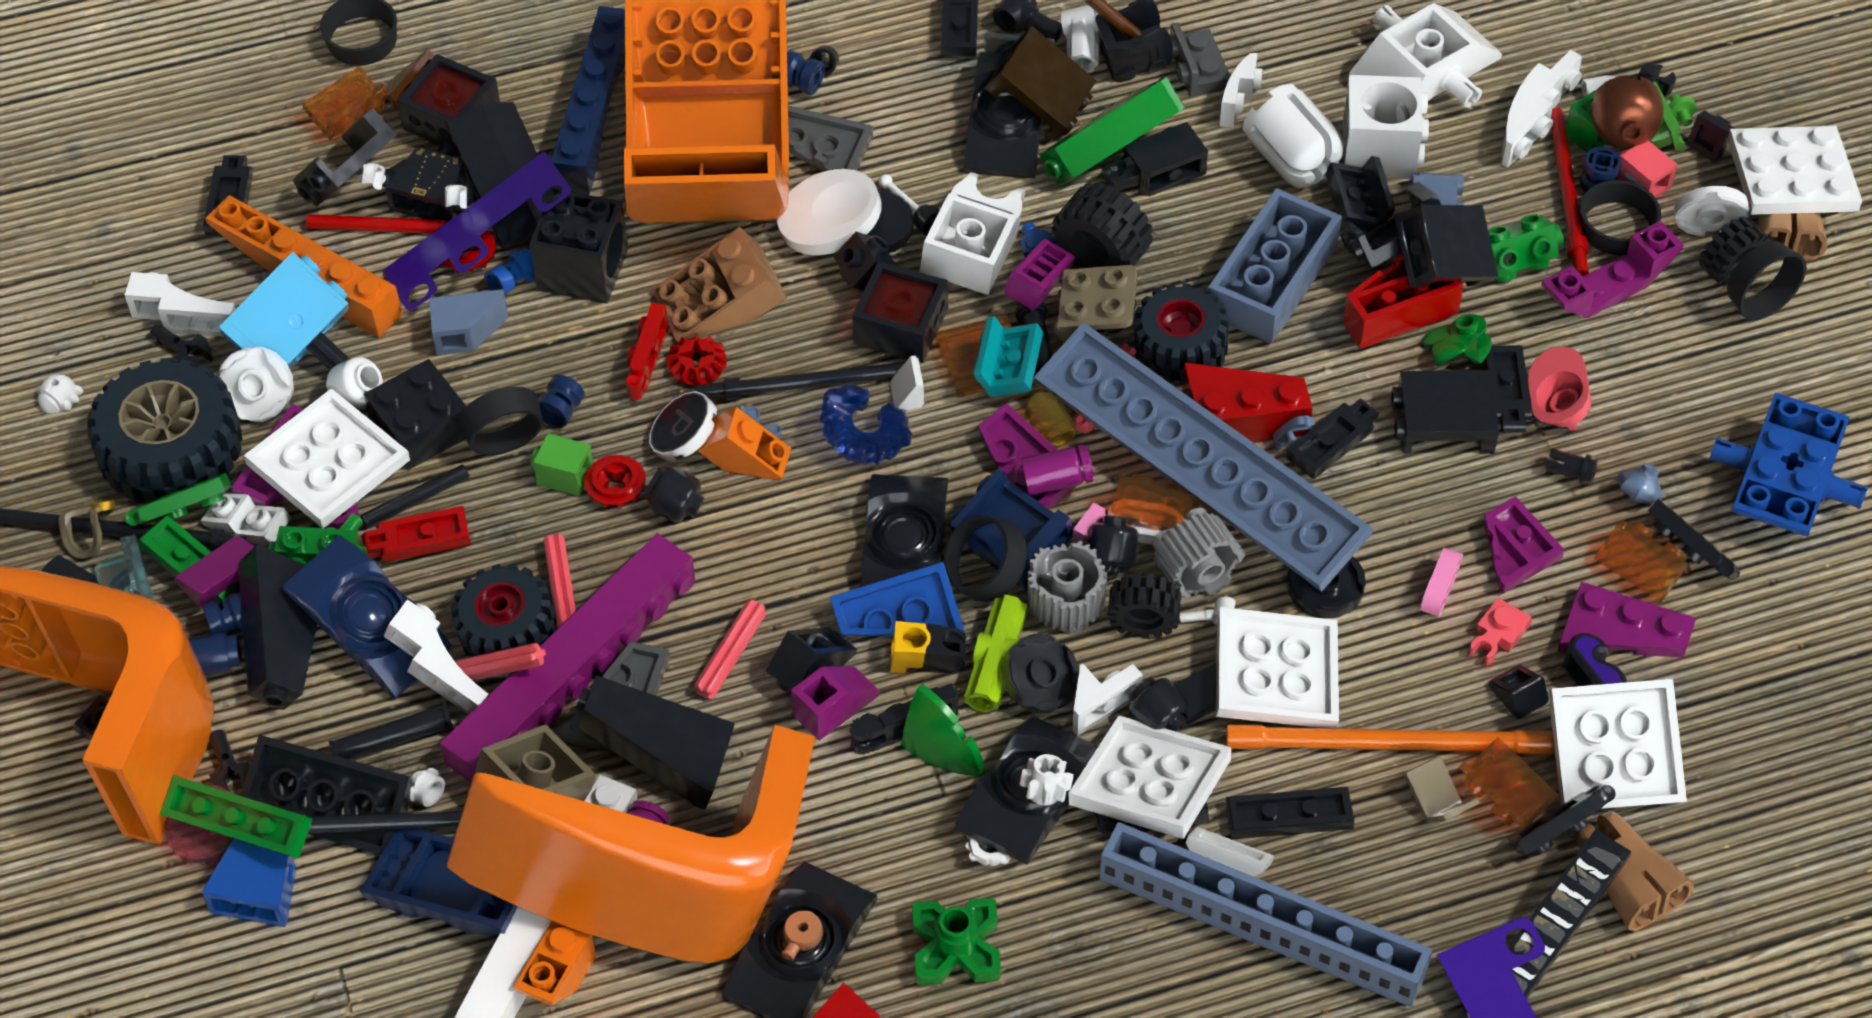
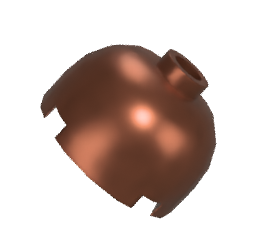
(1627, 111)

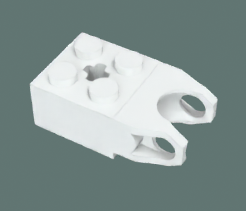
(972, 236)

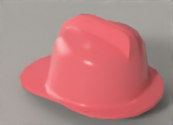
(1559, 387)

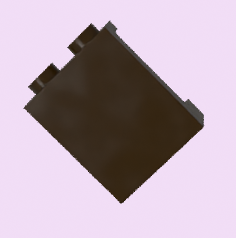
(1043, 81)

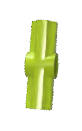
(1000, 634)

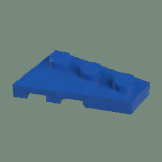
(910, 597)

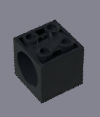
(579, 246)

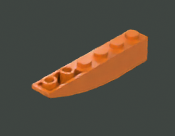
(371, 300)

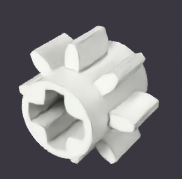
(1046, 779)

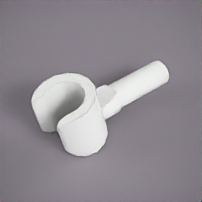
(1210, 614)

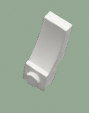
(181, 312)
(416, 633)

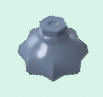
(1641, 484)

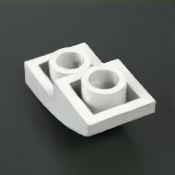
(1240, 89)
(241, 516)

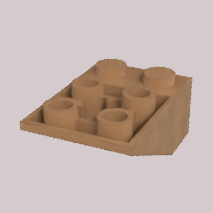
(720, 288)

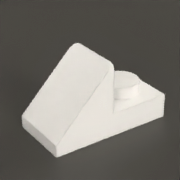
(1099, 701)

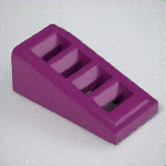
(1037, 276)

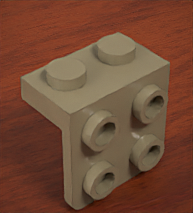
(1097, 297)

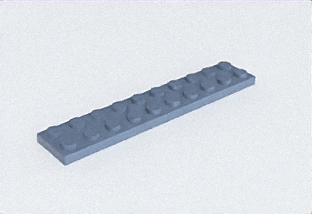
(1204, 456)

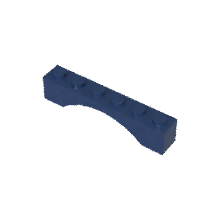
(582, 128)

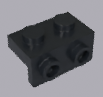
(1361, 193)

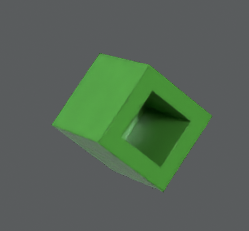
(561, 464)

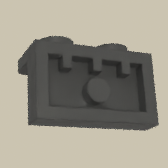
(1198, 61)

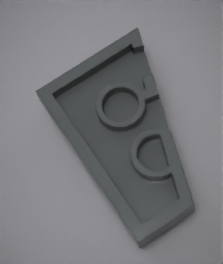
(827, 140)
(637, 667)

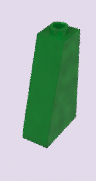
(1111, 130)

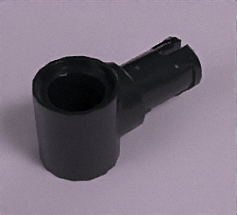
(1023, 15)

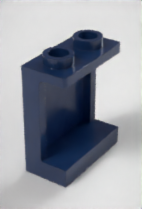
(1005, 501)

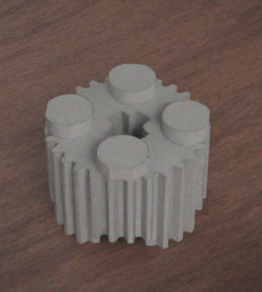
(1197, 554)
(1066, 587)

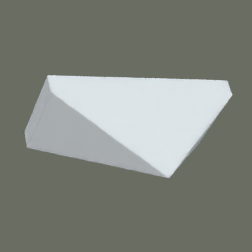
(1228, 852)

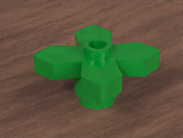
(954, 939)

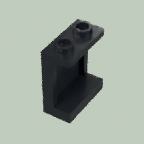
(365, 138)
(1383, 240)
(1446, 245)
(1446, 408)

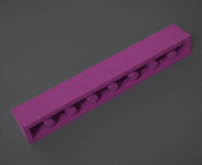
(575, 652)

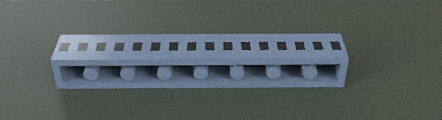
(1265, 914)

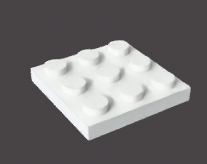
(1794, 170)
(327, 458)
(1277, 668)
(1619, 739)
(1150, 777)

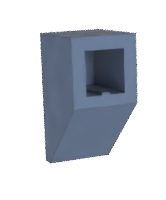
(466, 320)

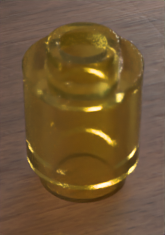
(1051, 418)

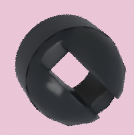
(819, 54)

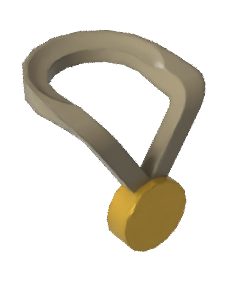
(66, 528)

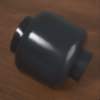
(674, 494)
(1114, 543)
(1158, 704)

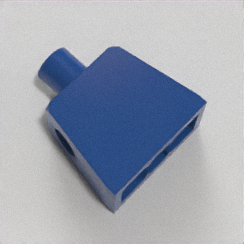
(252, 884)

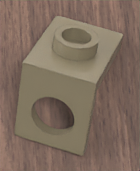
(1436, 791)

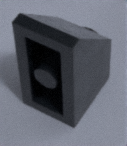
(805, 652)

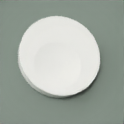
(829, 211)

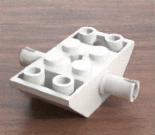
(1429, 46)

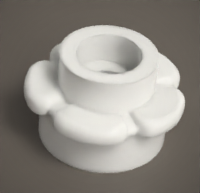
(426, 787)

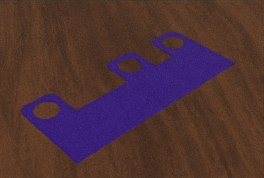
(465, 228)
(1484, 975)

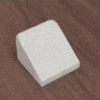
(908, 386)

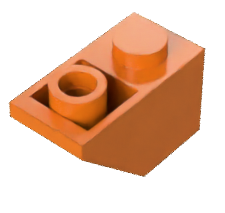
(745, 447)
(557, 965)

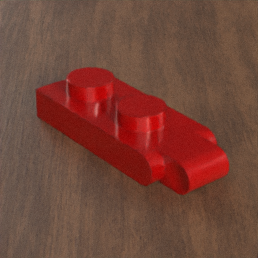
(644, 355)
(418, 535)

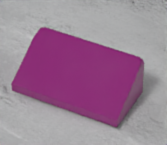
(214, 572)

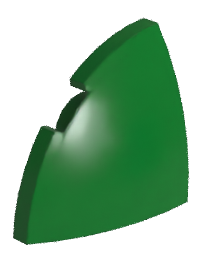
(937, 737)

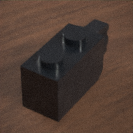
(1159, 161)

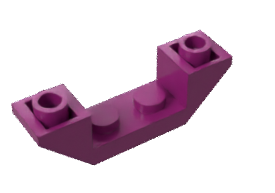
(1646, 258)

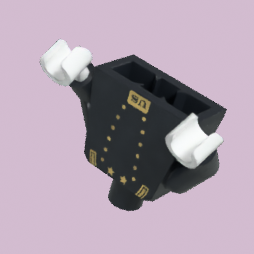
(425, 183)

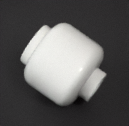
(354, 379)

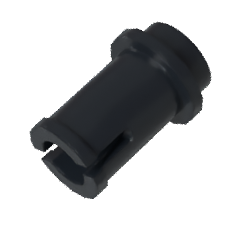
(1574, 465)

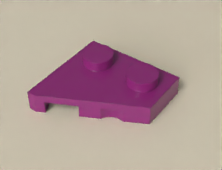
(1518, 544)

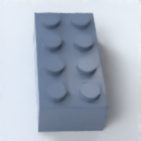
(1275, 264)

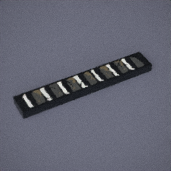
(1567, 906)

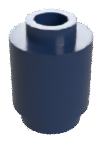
(217, 652)

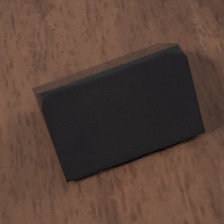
(1520, 690)

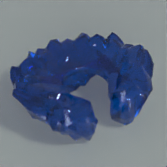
(851, 442)

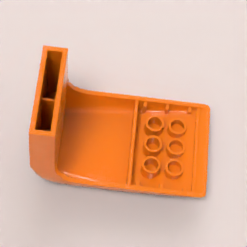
(706, 111)
(135, 653)
(631, 874)

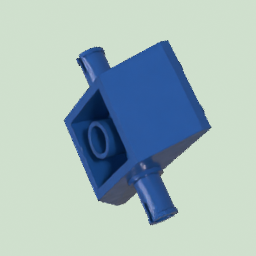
(1790, 466)

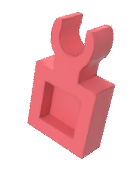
(1499, 627)

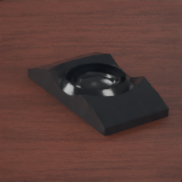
(1001, 129)
(903, 525)
(998, 806)
(785, 988)

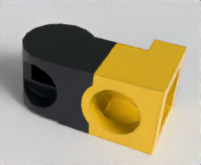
(927, 647)

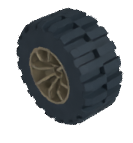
(163, 429)

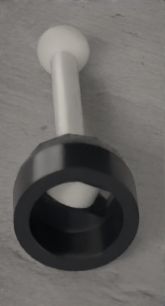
(923, 215)

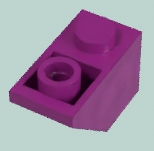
(831, 698)

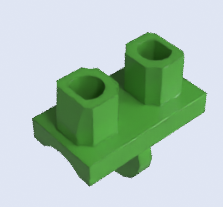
(1678, 111)

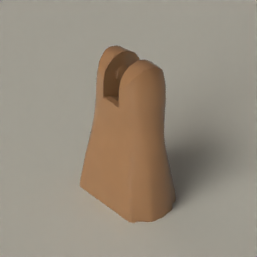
(1797, 231)
(1647, 883)

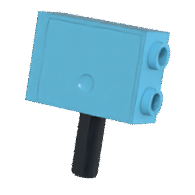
(290, 314)

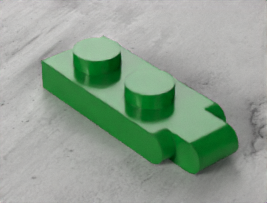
(175, 504)
(176, 550)

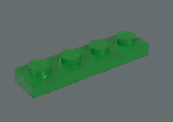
(236, 816)

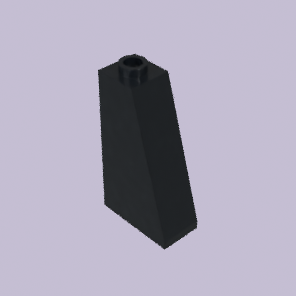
(274, 628)
(658, 736)

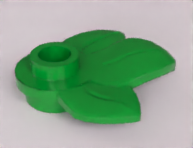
(1463, 335)

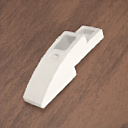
(1534, 103)

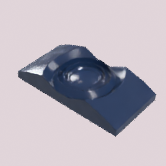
(354, 606)
(416, 883)

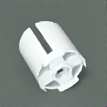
(1294, 136)

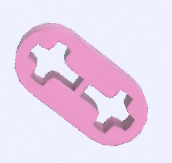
(1441, 582)

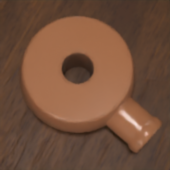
(800, 940)

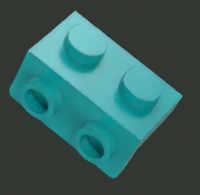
(1007, 357)

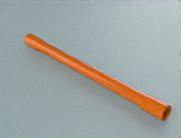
(1261, 737)

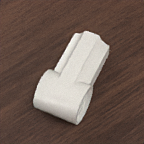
(1082, 36)

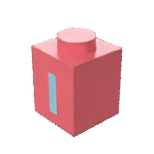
(1648, 168)

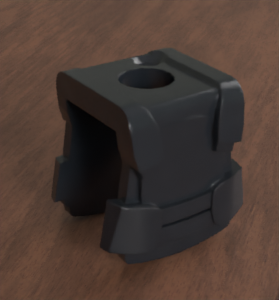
(1146, 52)

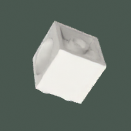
(1385, 122)

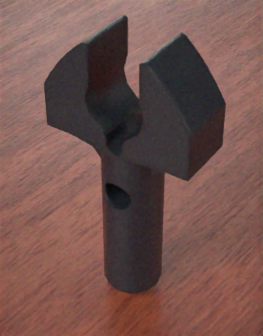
(1652, 73)
(183, 347)
(226, 761)

